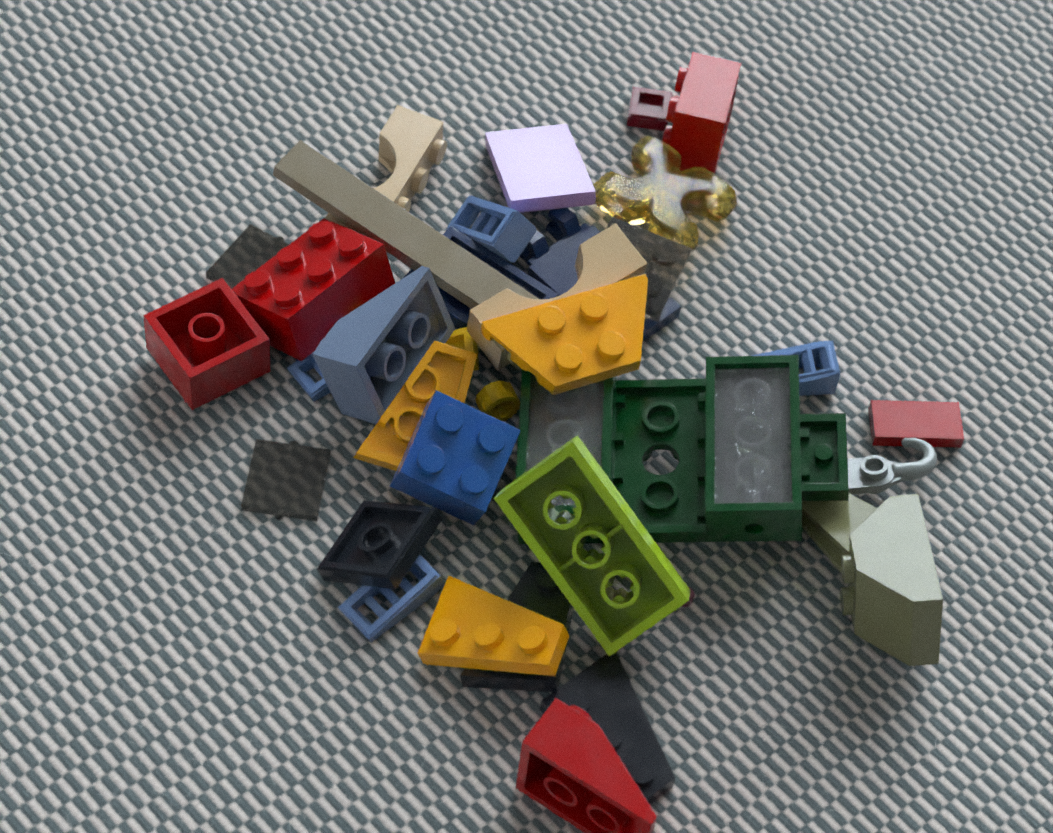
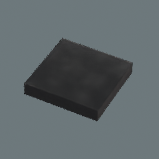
(379, 544)

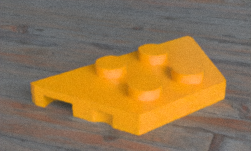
(577, 336)

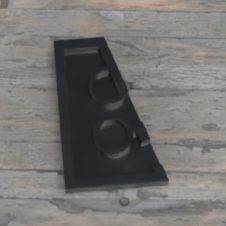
(542, 595)
(613, 704)

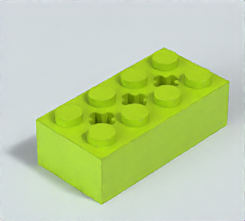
(588, 576)

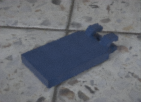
(556, 264)

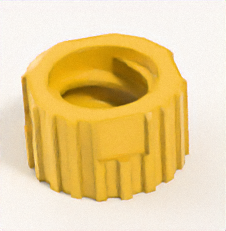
(498, 400)

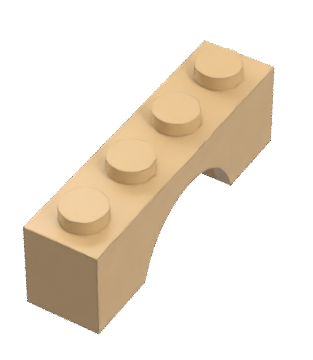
(408, 150)
(599, 262)

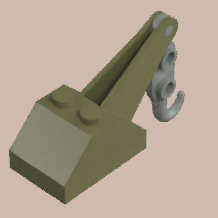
(884, 557)

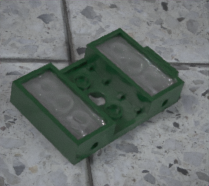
(736, 438)

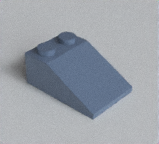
(381, 343)

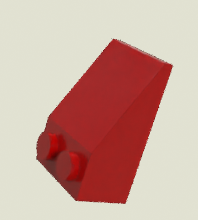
(579, 775)

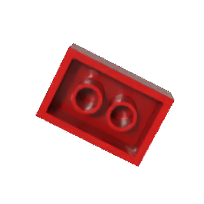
(314, 285)

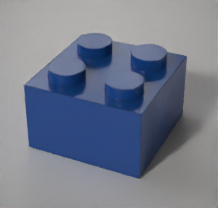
(455, 458)

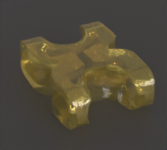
(664, 193)

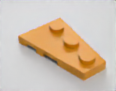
(440, 369)

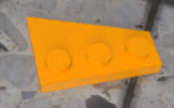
(490, 633)

